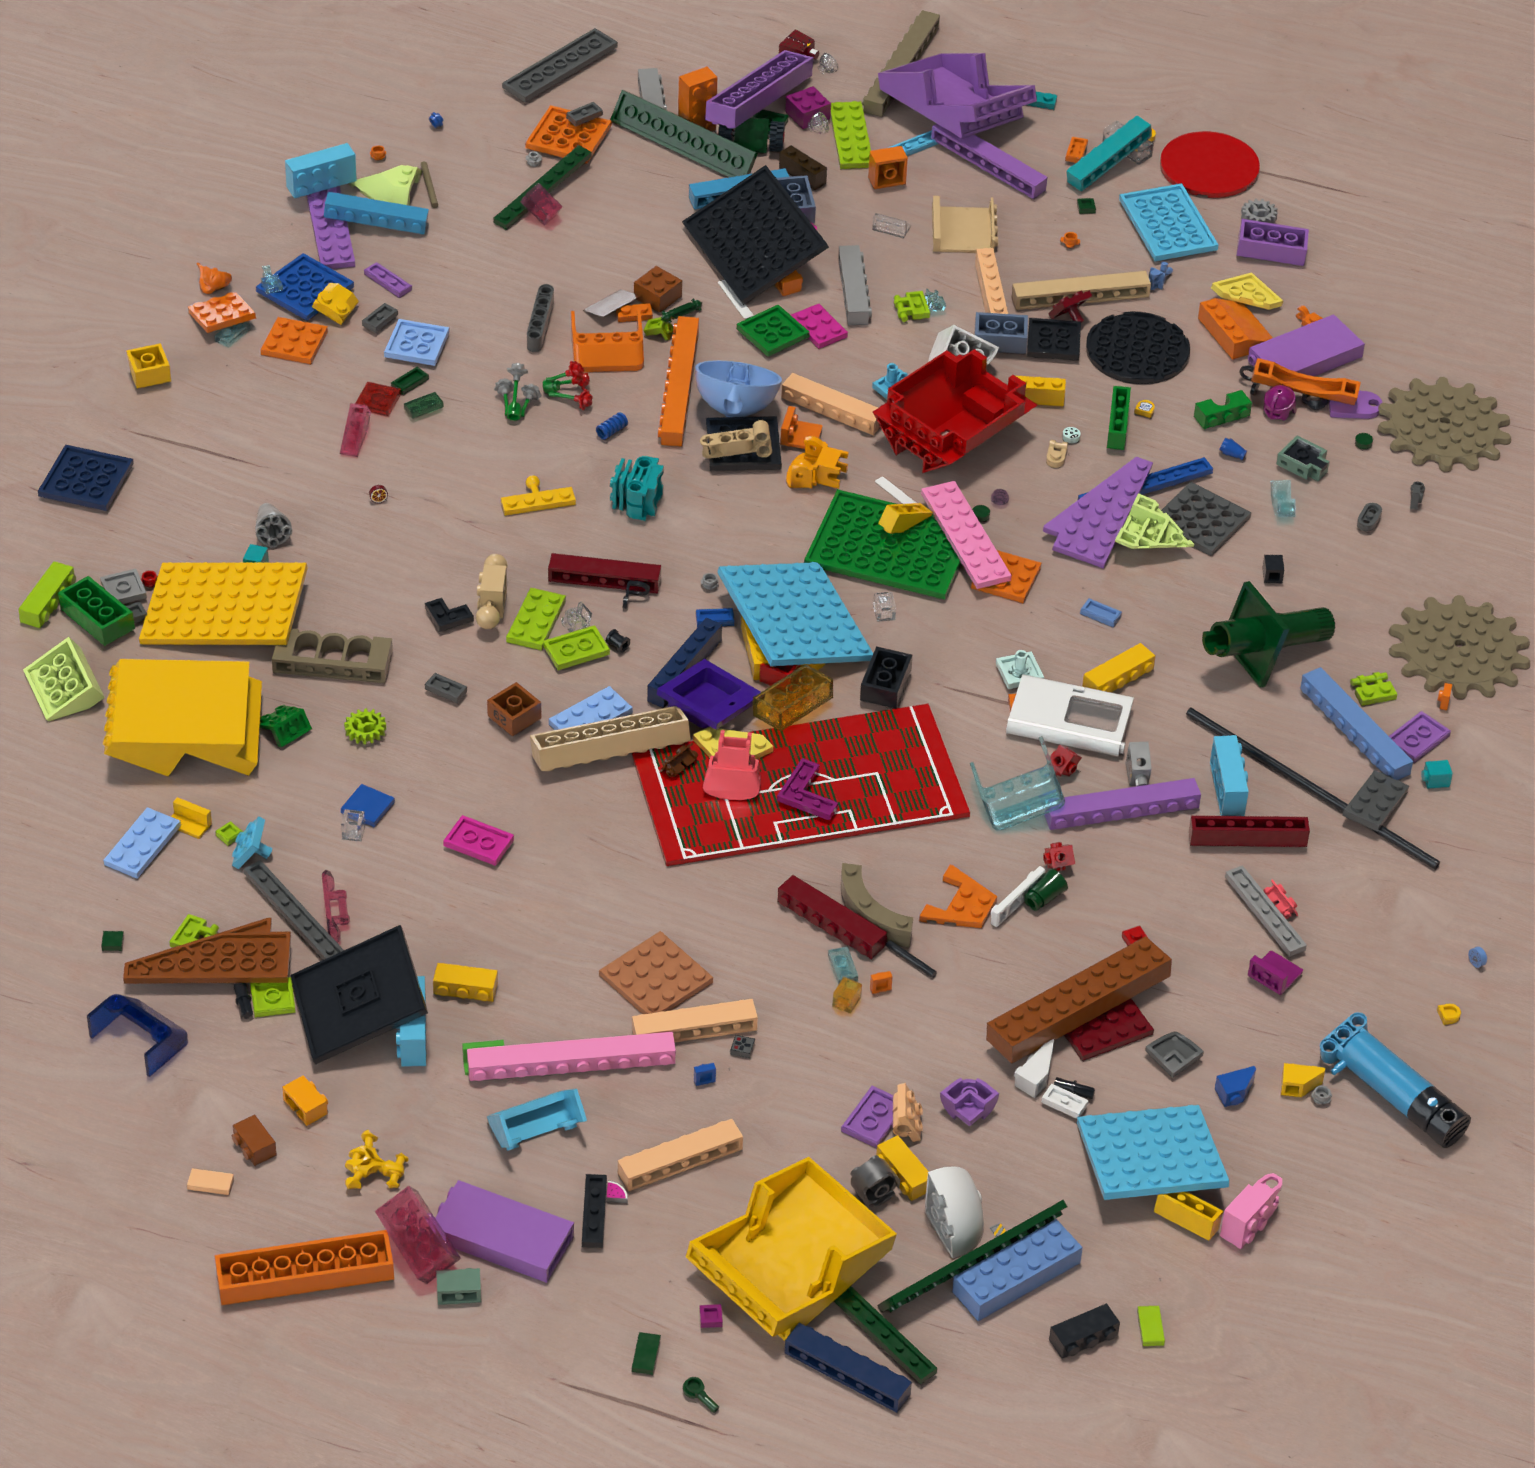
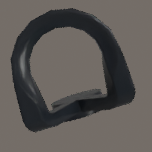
(1255, 385)
(634, 583)

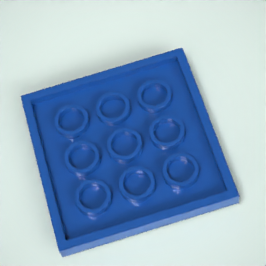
(302, 283)

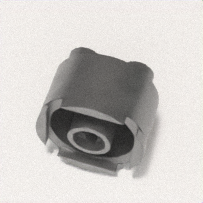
(874, 1181)

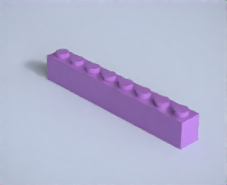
(993, 161)
(1125, 803)

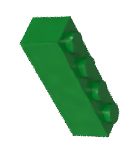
(1118, 417)

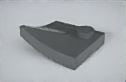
(1174, 1052)

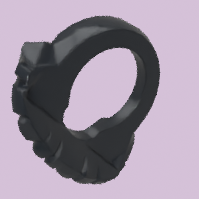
(1315, 405)

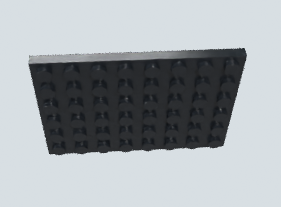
(755, 234)

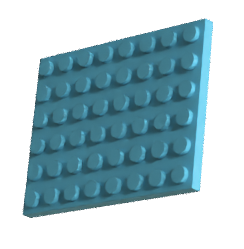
(795, 614)

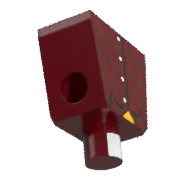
(799, 43)

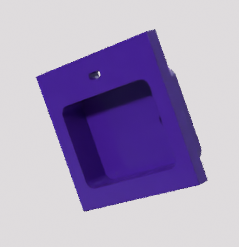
(708, 695)

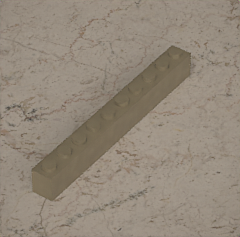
(908, 51)

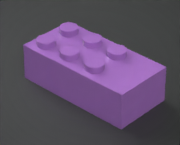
(1272, 242)

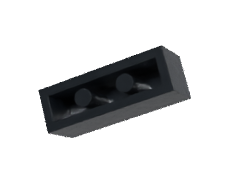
(1084, 1331)

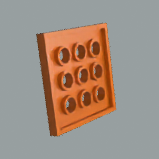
(551, 142)

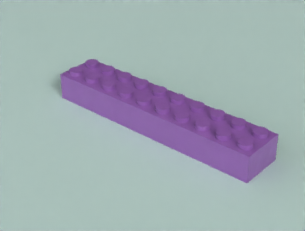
(758, 89)

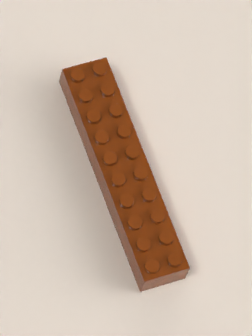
(1078, 999)

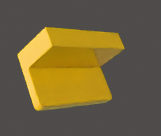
(193, 818)

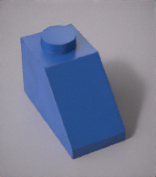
(1235, 1085)

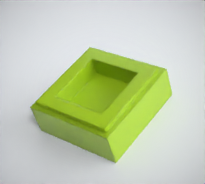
(228, 833)

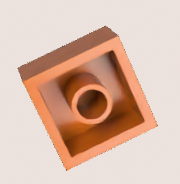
(887, 167)

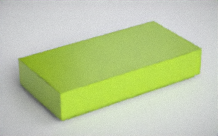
(1150, 1326)

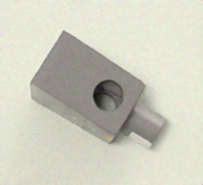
(1138, 771)

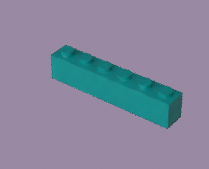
(1109, 153)

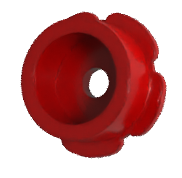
(149, 578)

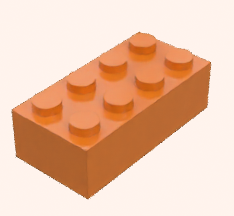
(694, 91)

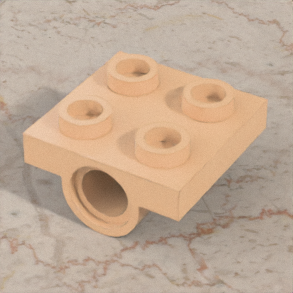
(906, 1114)

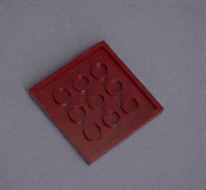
(1110, 1031)

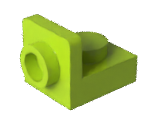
(657, 326)

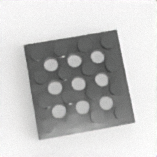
(1205, 499)

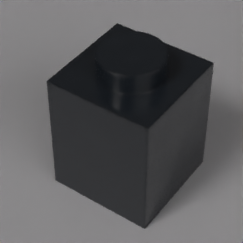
(1273, 569)

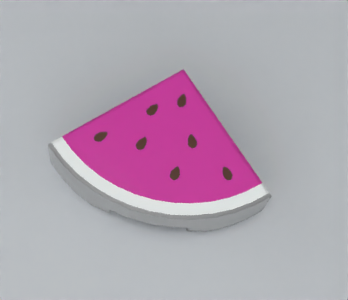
(616, 1193)

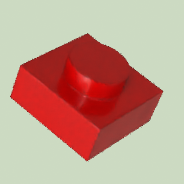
(1133, 935)

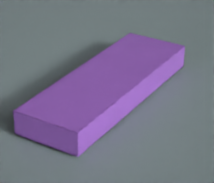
(388, 280)

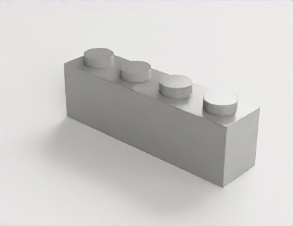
(651, 86)

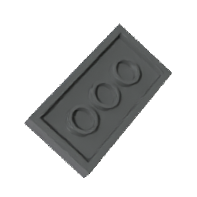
(1375, 800)

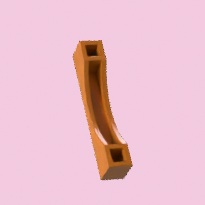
(1334, 389)

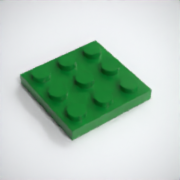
(773, 330)

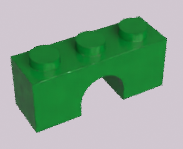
(1210, 414)

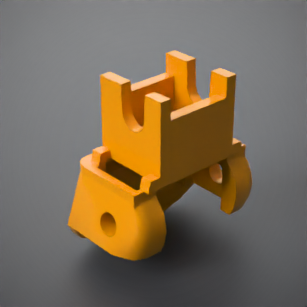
(816, 465)

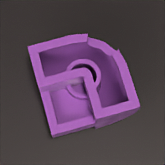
(969, 1100)

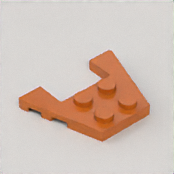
(968, 907)

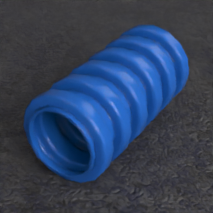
(611, 425)

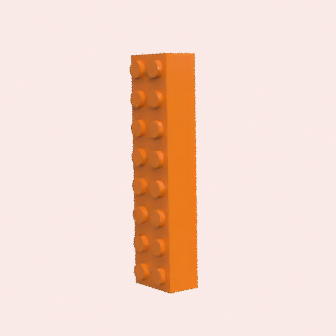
(304, 1267)

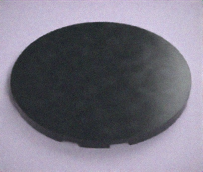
(1138, 348)

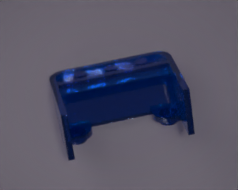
(167, 1035)

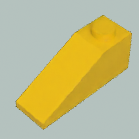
(901, 517)

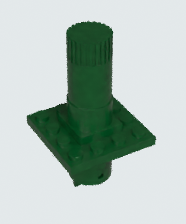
(1259, 633)

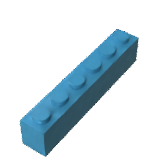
(705, 192)
(376, 213)

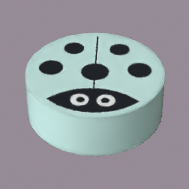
(1071, 435)

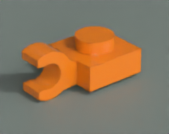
(1306, 317)

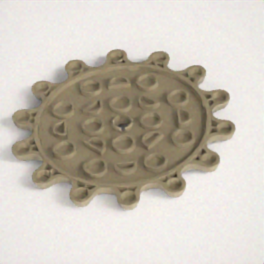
(1467, 436)
(1486, 650)

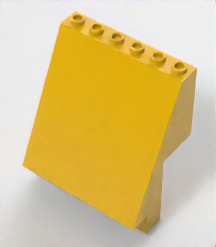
(182, 708)
(792, 1247)

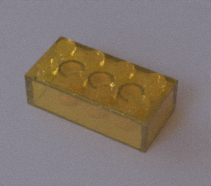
(793, 697)

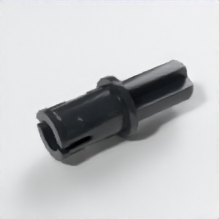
(243, 1000)
(1075, 1088)

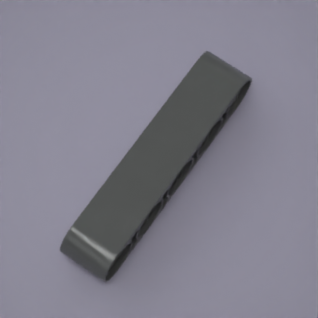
(540, 317)

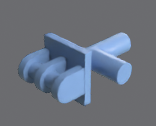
(1158, 277)

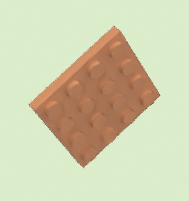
(656, 975)

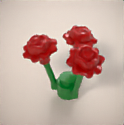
(552, 385)

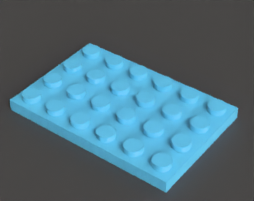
(1168, 222)

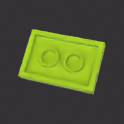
(576, 647)

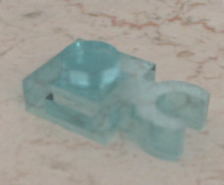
(934, 301)

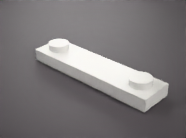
(1015, 898)

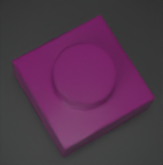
(711, 1316)

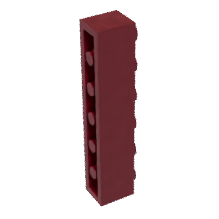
(603, 572)
(1249, 831)
(832, 917)

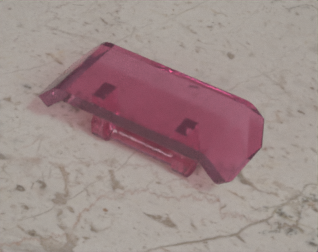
(330, 895)

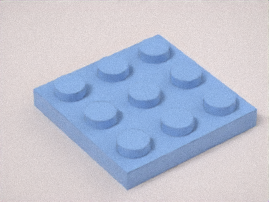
(416, 342)

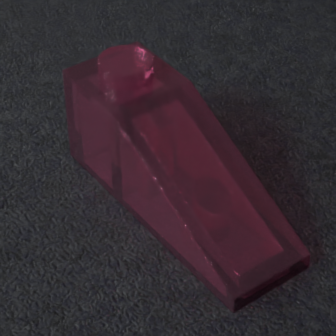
(355, 429)

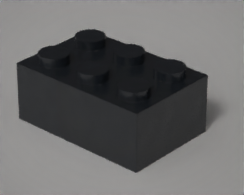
(886, 677)

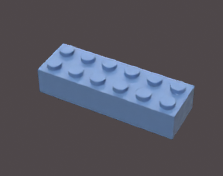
(1017, 1269)

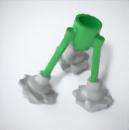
(504, 386)

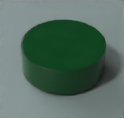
(1363, 441)
(982, 512)

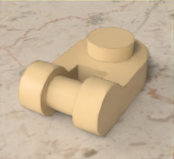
(1056, 458)

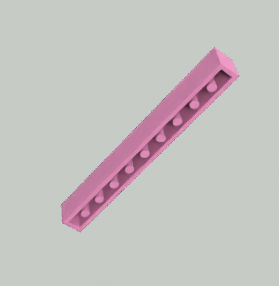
(571, 1056)

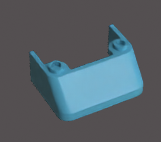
(537, 1117)

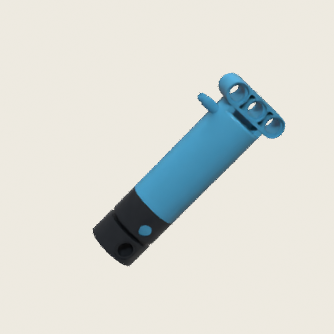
(1394, 1080)

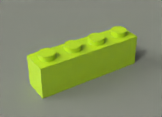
(44, 596)

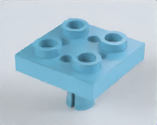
(249, 843)

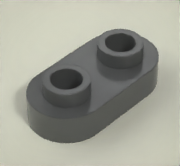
(1369, 516)

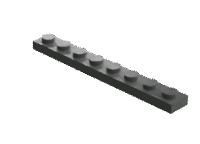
(292, 910)

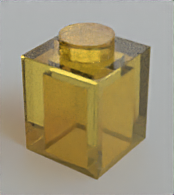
(847, 995)

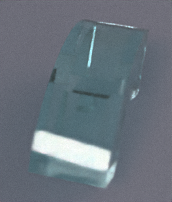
(1281, 498)

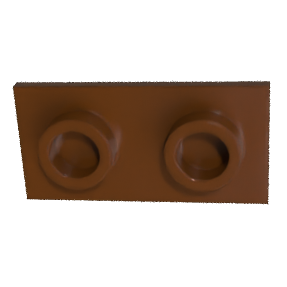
(683, 755)

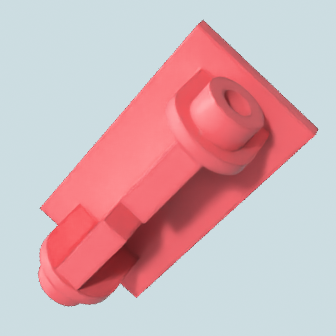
(1277, 894)

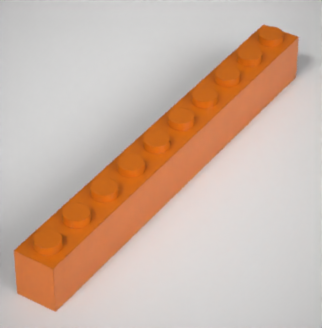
(679, 381)

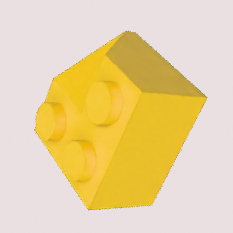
(149, 365)

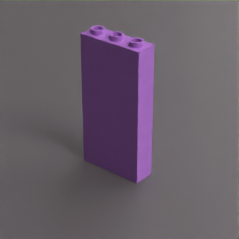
(1311, 347)
(504, 1230)

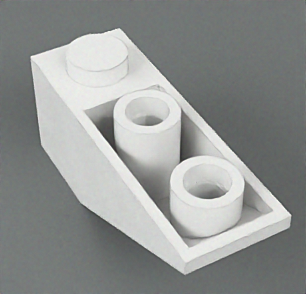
(1033, 1075)

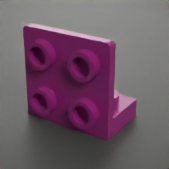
(1274, 971)

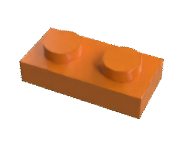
(629, 312)

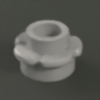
(534, 158)
(709, 581)
(1321, 1095)

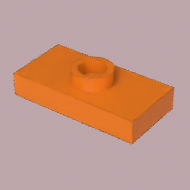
(1076, 149)

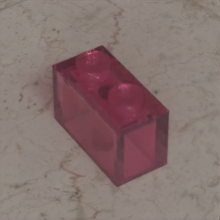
(541, 204)

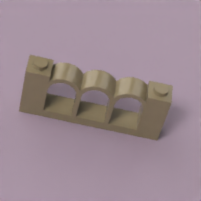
(375, 670)

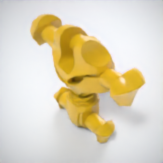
(367, 1161)

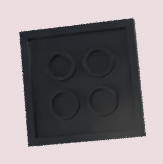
(1054, 339)

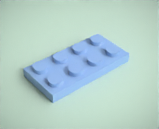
(598, 707)
(142, 842)

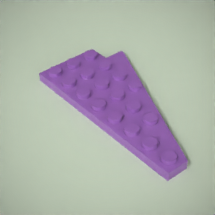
(1093, 522)

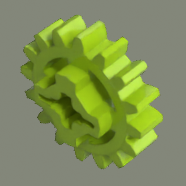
(365, 726)

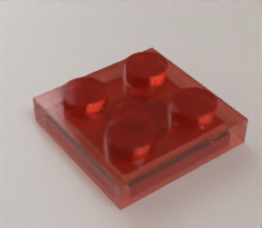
(379, 398)

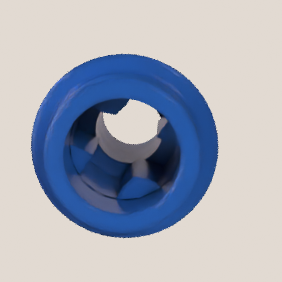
(1233, 449)

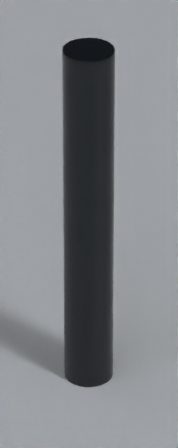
(911, 959)

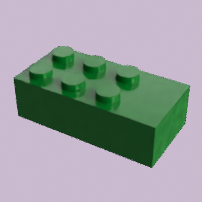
(96, 610)

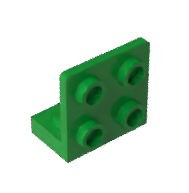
(286, 724)

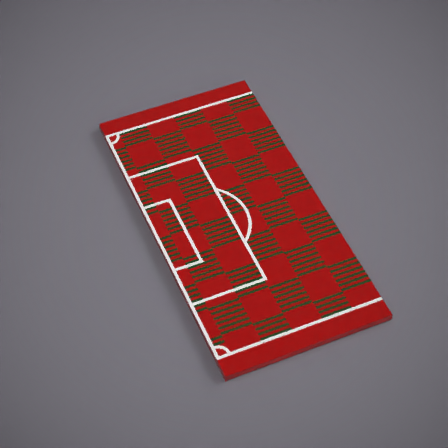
(877, 765)

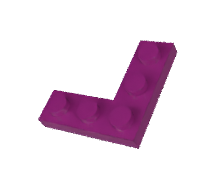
(795, 793)

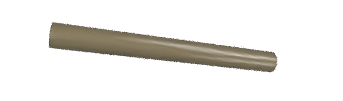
(429, 184)

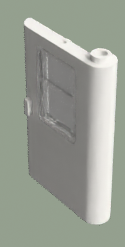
(1070, 715)

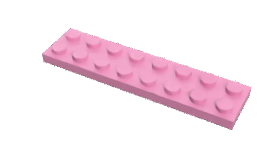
(966, 534)

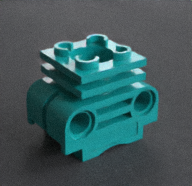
(637, 487)

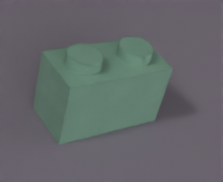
(458, 1286)

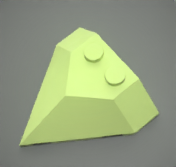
(390, 185)
(1150, 527)

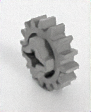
(1259, 211)

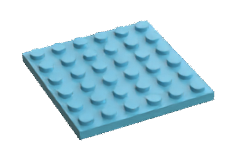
(1152, 1152)

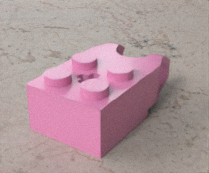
(1250, 1211)

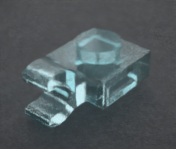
(270, 282)

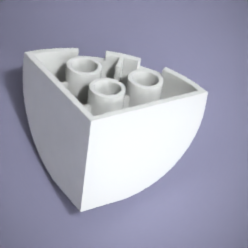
(961, 342)
(954, 1209)

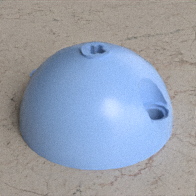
(736, 387)

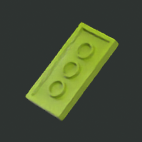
(536, 618)

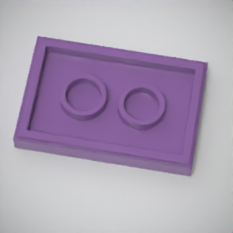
(1420, 735)
(871, 1117)

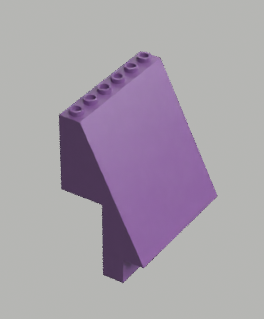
(956, 92)

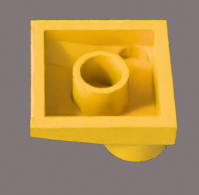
(335, 302)

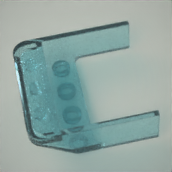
(1022, 796)

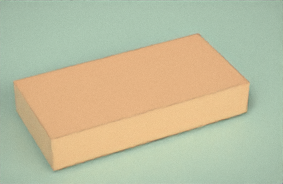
(210, 1181)

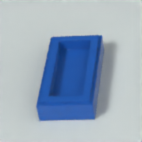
(723, 616)

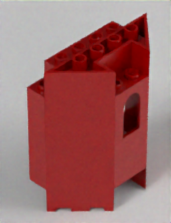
(952, 397)

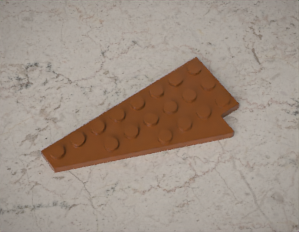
(233, 956)

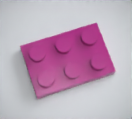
(821, 325)
(478, 840)

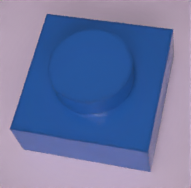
(704, 1074)

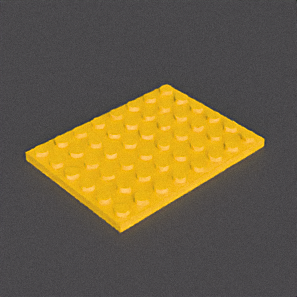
(223, 604)

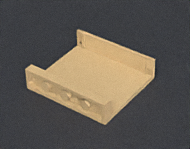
(963, 227)

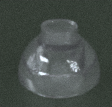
(827, 64)
(818, 123)

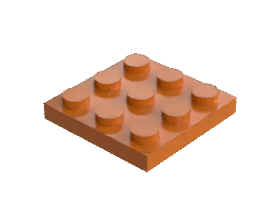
(221, 312)
(294, 340)
(1023, 575)

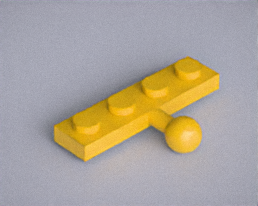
(537, 500)

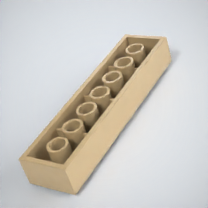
(610, 738)

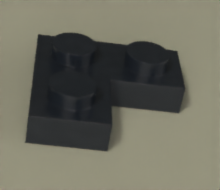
(448, 618)

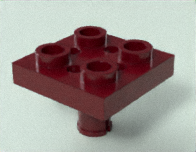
(1071, 306)

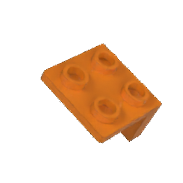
(794, 431)

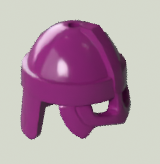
(1280, 401)

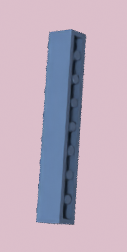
(1356, 724)

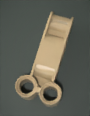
(738, 442)

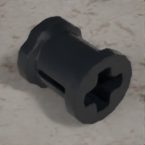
(617, 640)

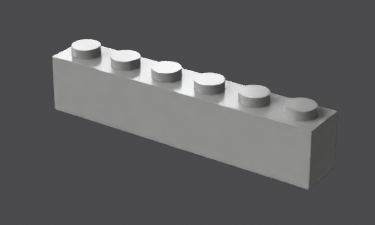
(854, 286)

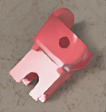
(729, 770)

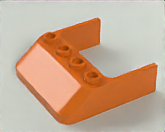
(608, 350)

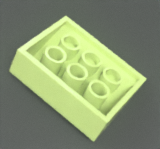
(63, 681)

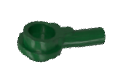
(694, 1388)

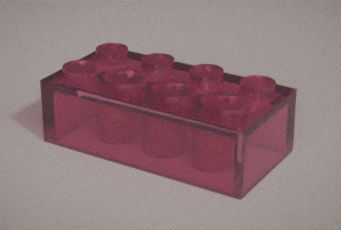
(417, 1234)

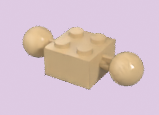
(492, 591)

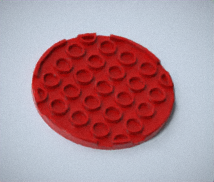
(1210, 164)

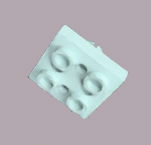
(1016, 665)

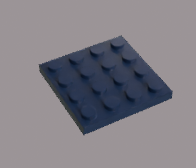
(85, 477)

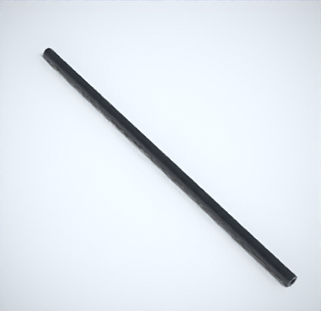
(1310, 786)

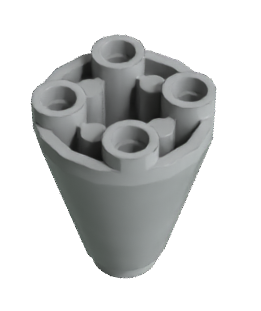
(272, 526)

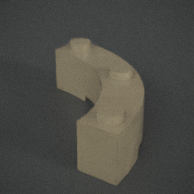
(862, 903)

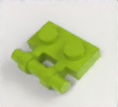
(916, 306)
(1374, 693)
(191, 929)

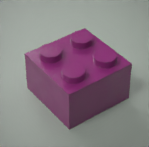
(805, 104)

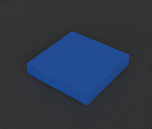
(371, 801)

